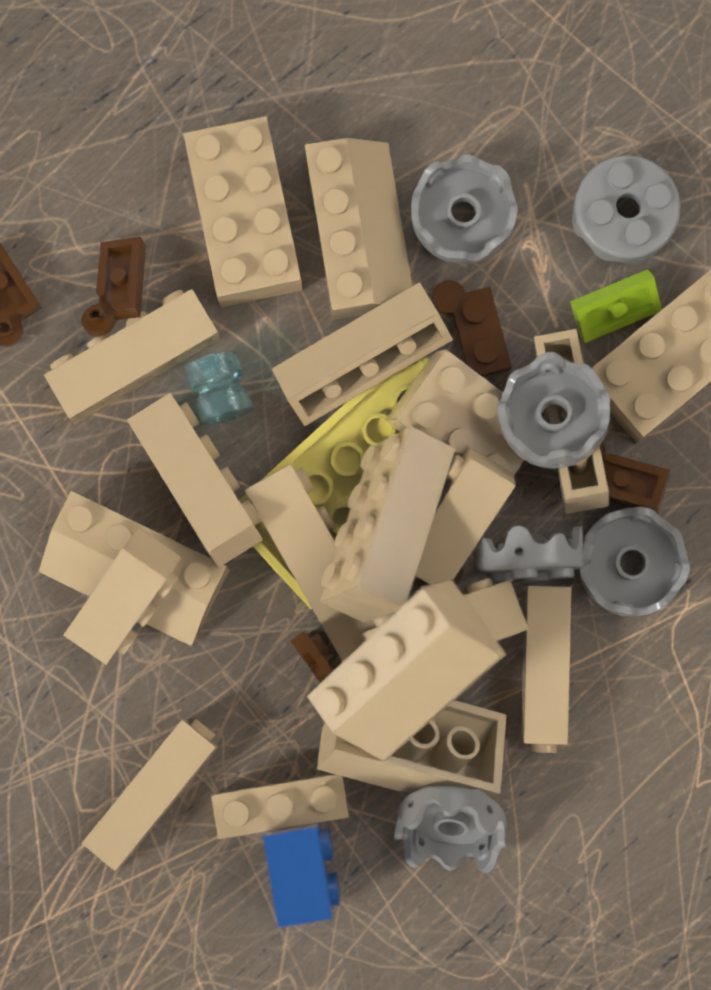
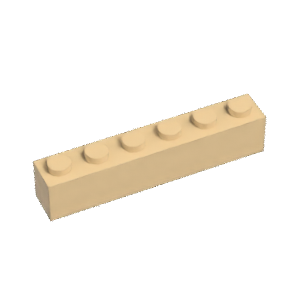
(306, 547)

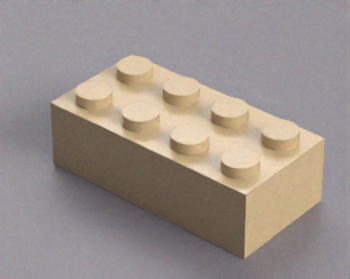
(243, 211)
(661, 363)
(387, 525)

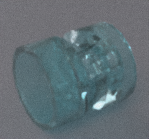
(218, 387)

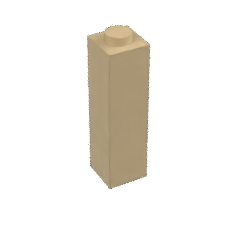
(546, 668)
(151, 793)

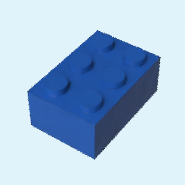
(300, 875)

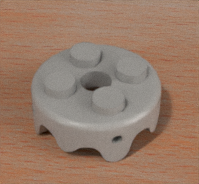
(469, 181)
(619, 237)
(547, 383)
(663, 558)
(537, 562)
(451, 826)

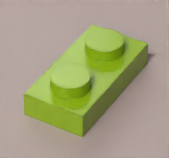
(616, 306)

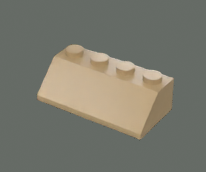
(357, 224)
(91, 537)
(407, 671)
(454, 749)

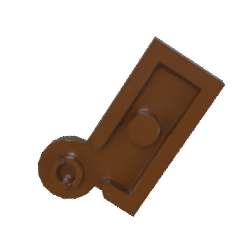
(117, 285)
(16, 301)
(476, 326)
(634, 481)
(315, 654)

